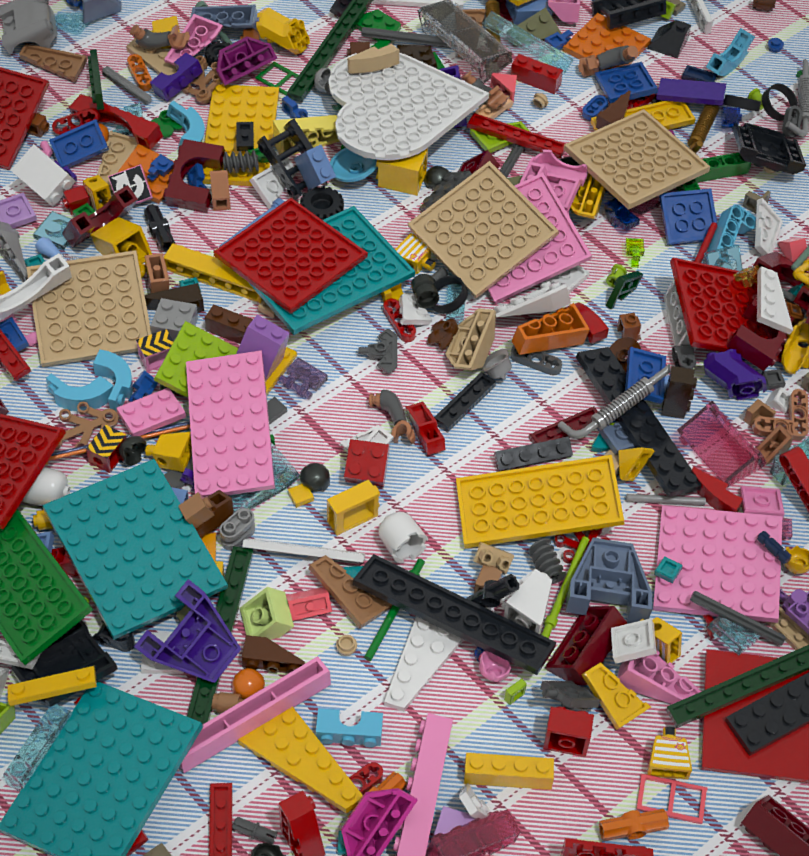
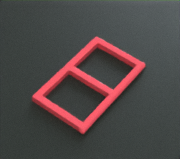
(699, 820)

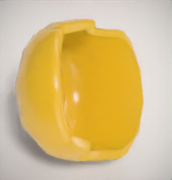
(799, 560)

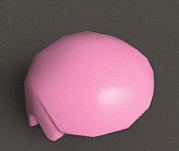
(494, 667)

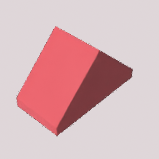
(506, 83)
(792, 248)

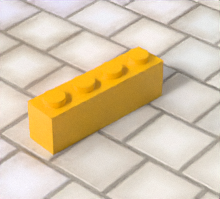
(509, 771)

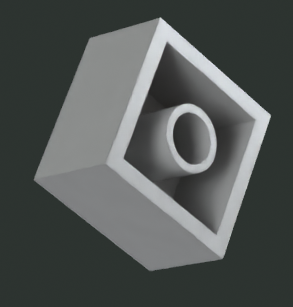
(172, 315)

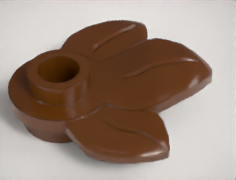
(443, 333)

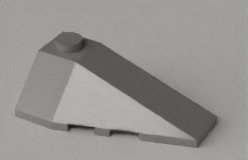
(11, 250)

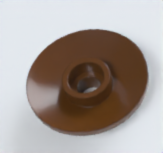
(621, 347)

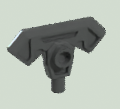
(384, 351)

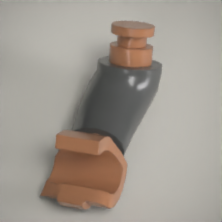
(152, 40)
(610, 58)
(496, 97)
(391, 403)

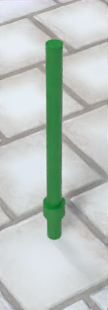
(389, 619)

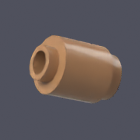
(224, 701)

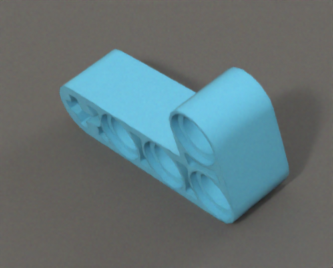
(730, 223)

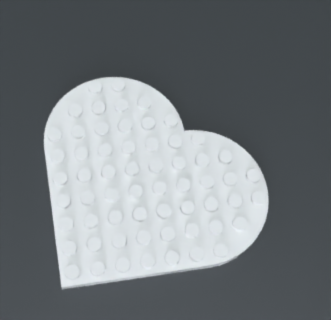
(399, 107)

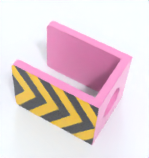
(154, 349)

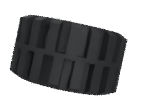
(323, 202)

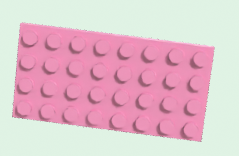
(230, 424)

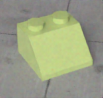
(267, 614)

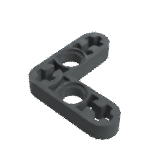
(547, 368)

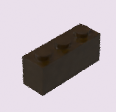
(679, 392)

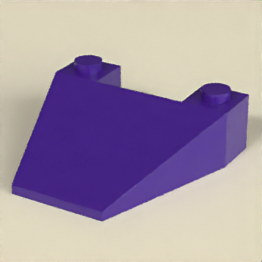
(199, 642)

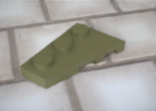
(540, 25)

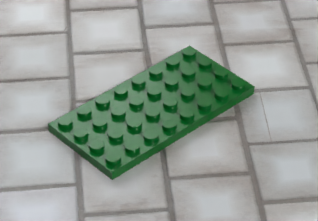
(35, 592)

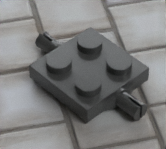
(569, 694)

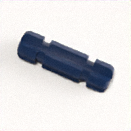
(774, 547)

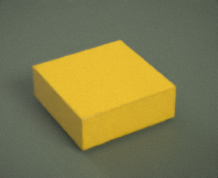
(300, 495)

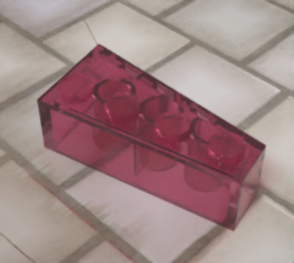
(477, 837)

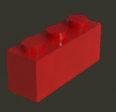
(537, 73)

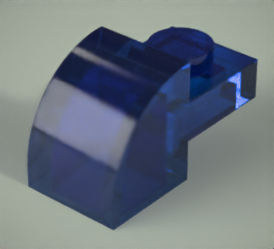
(729, 116)
(619, 215)

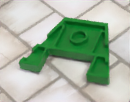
(378, 20)

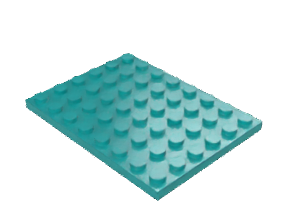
(372, 276)
(132, 547)
(101, 776)

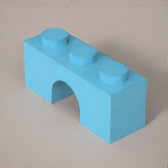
(366, 732)

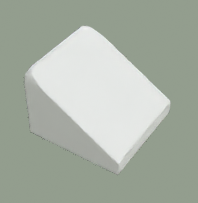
(779, 400)

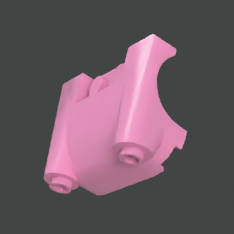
(562, 177)

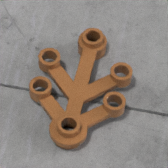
(204, 94)
(86, 426)

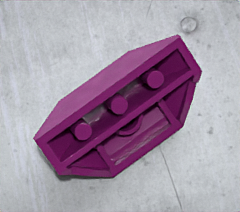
(243, 58)

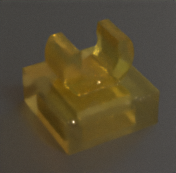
(747, 275)

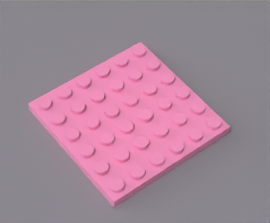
(555, 257)
(719, 561)

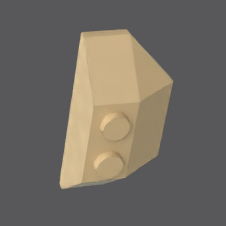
(473, 340)

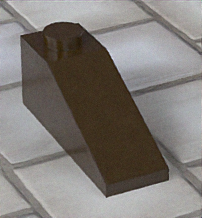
(187, 294)

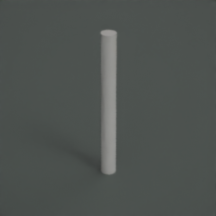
(665, 499)

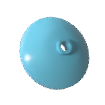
(351, 166)

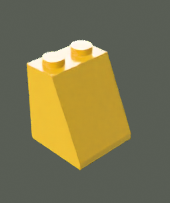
(403, 174)
(121, 237)

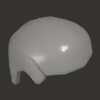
(321, 80)

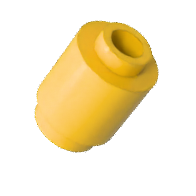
(41, 521)

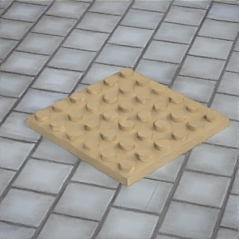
(636, 158)
(483, 229)
(92, 310)

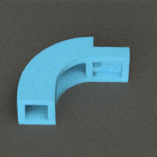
(732, 57)
(189, 120)
(115, 368)
(68, 397)

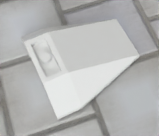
(545, 299)

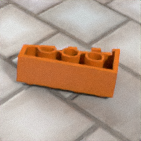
(551, 331)

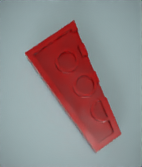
(576, 847)

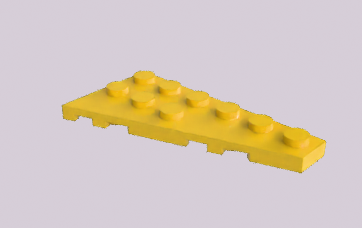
(300, 755)

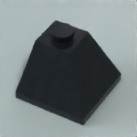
(670, 38)

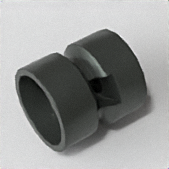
(425, 291)

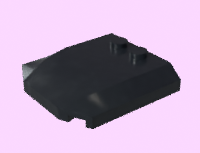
(768, 148)
(70, 652)

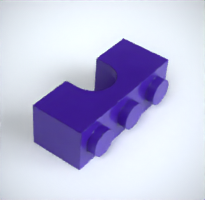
(169, 85)

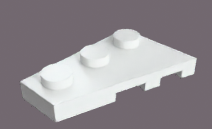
(269, 184)
(767, 227)

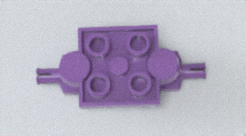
(797, 607)

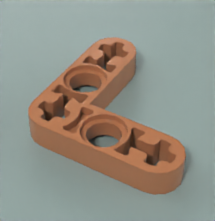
(791, 424)

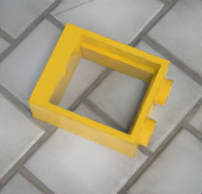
(353, 507)

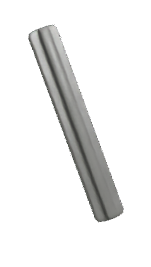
(127, 85)

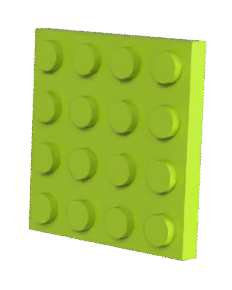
(189, 345)

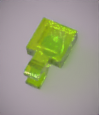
(635, 249)

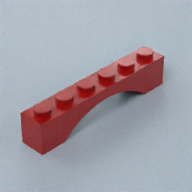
(144, 131)

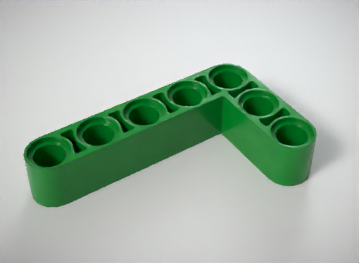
(720, 167)

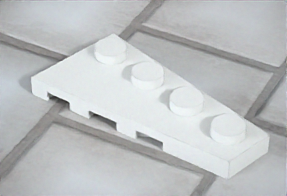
(771, 302)

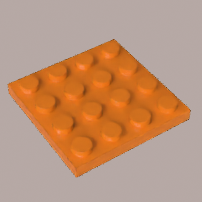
(597, 38)

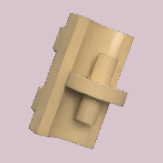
(493, 556)

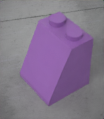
(266, 337)

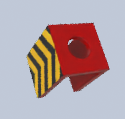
(104, 448)

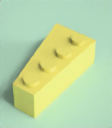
(318, 130)

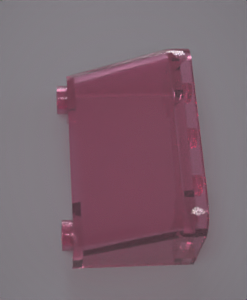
(720, 445)

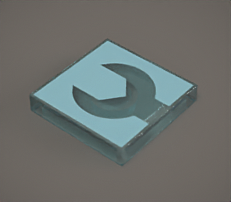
(52, 228)
(725, 257)

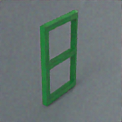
(290, 74)

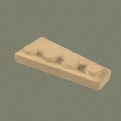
(153, 58)
(119, 150)

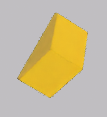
(632, 462)

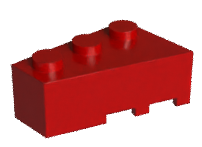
(300, 825)

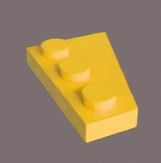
(615, 699)

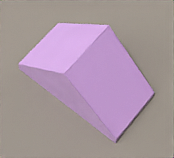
(451, 818)

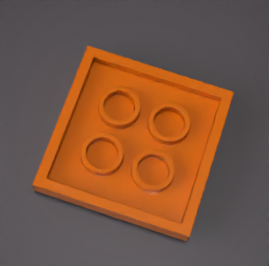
(145, 157)

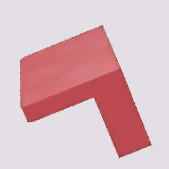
(309, 603)

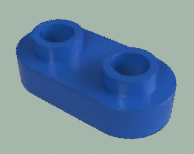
(594, 106)

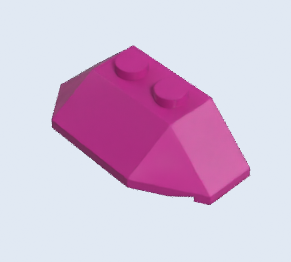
(376, 821)

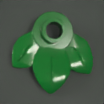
(166, 124)

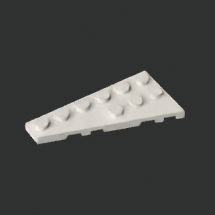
(422, 656)

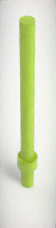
(551, 620)

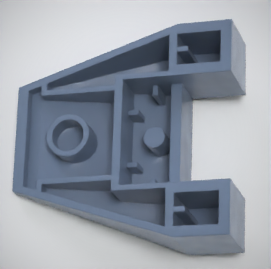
(610, 575)

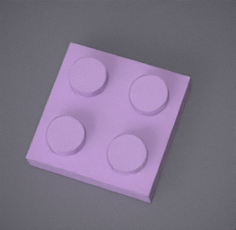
(16, 211)

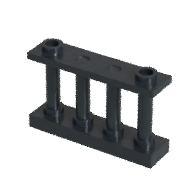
(628, 11)
(301, 145)

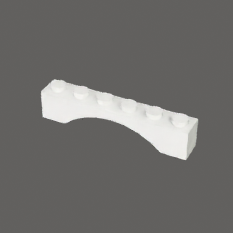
(47, 277)

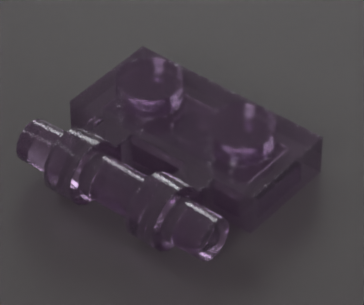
(305, 373)

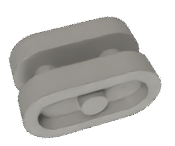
(237, 528)

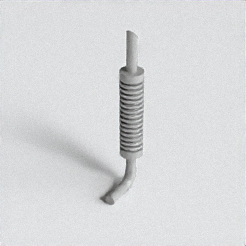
(803, 102)
(618, 406)

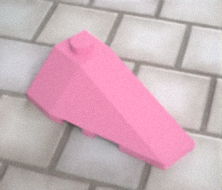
(566, 10)
(201, 34)
(655, 679)

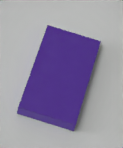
(691, 91)

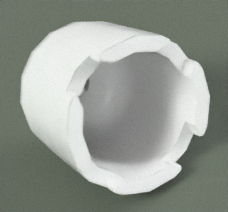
(47, 487)
(402, 536)

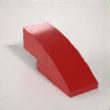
(598, 329)
(426, 428)
(716, 492)

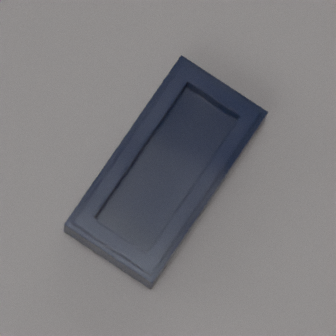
(697, 74)

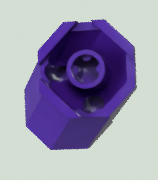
(734, 375)

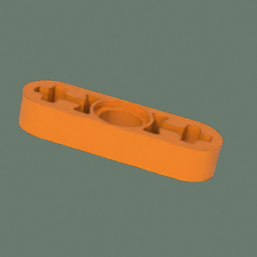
(140, 67)

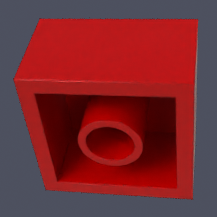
(366, 461)
(568, 731)

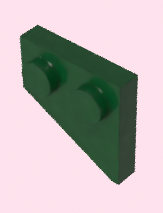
(623, 287)

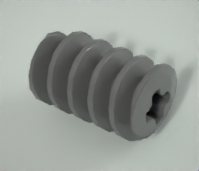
(240, 161)
(546, 560)

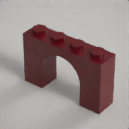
(184, 195)
(83, 225)
(782, 267)
(754, 348)

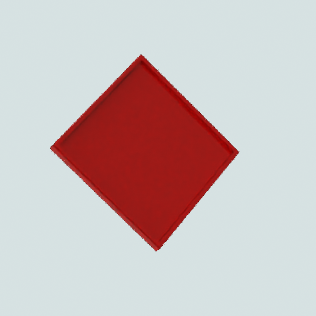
(721, 748)

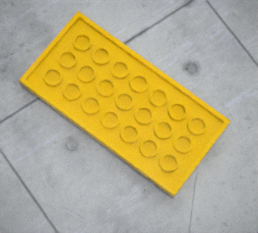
(240, 104)
(539, 501)

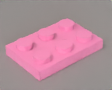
(151, 412)

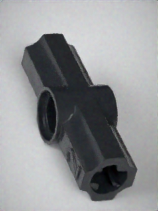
(159, 227)
(494, 591)

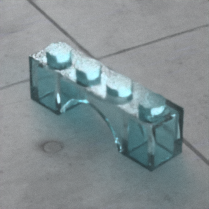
(36, 747)

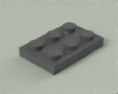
(450, 181)

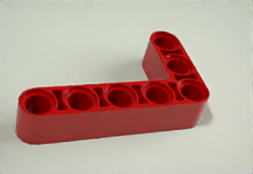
(797, 469)

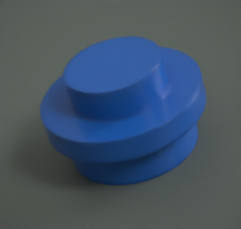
(775, 45)

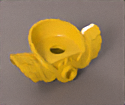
(793, 355)

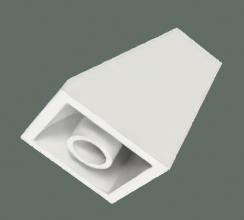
(43, 175)
(530, 602)

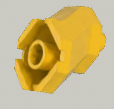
(282, 30)

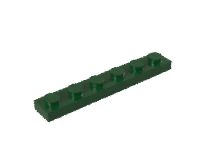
(95, 80)

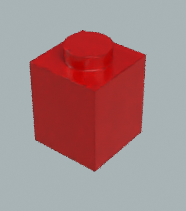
(75, 198)

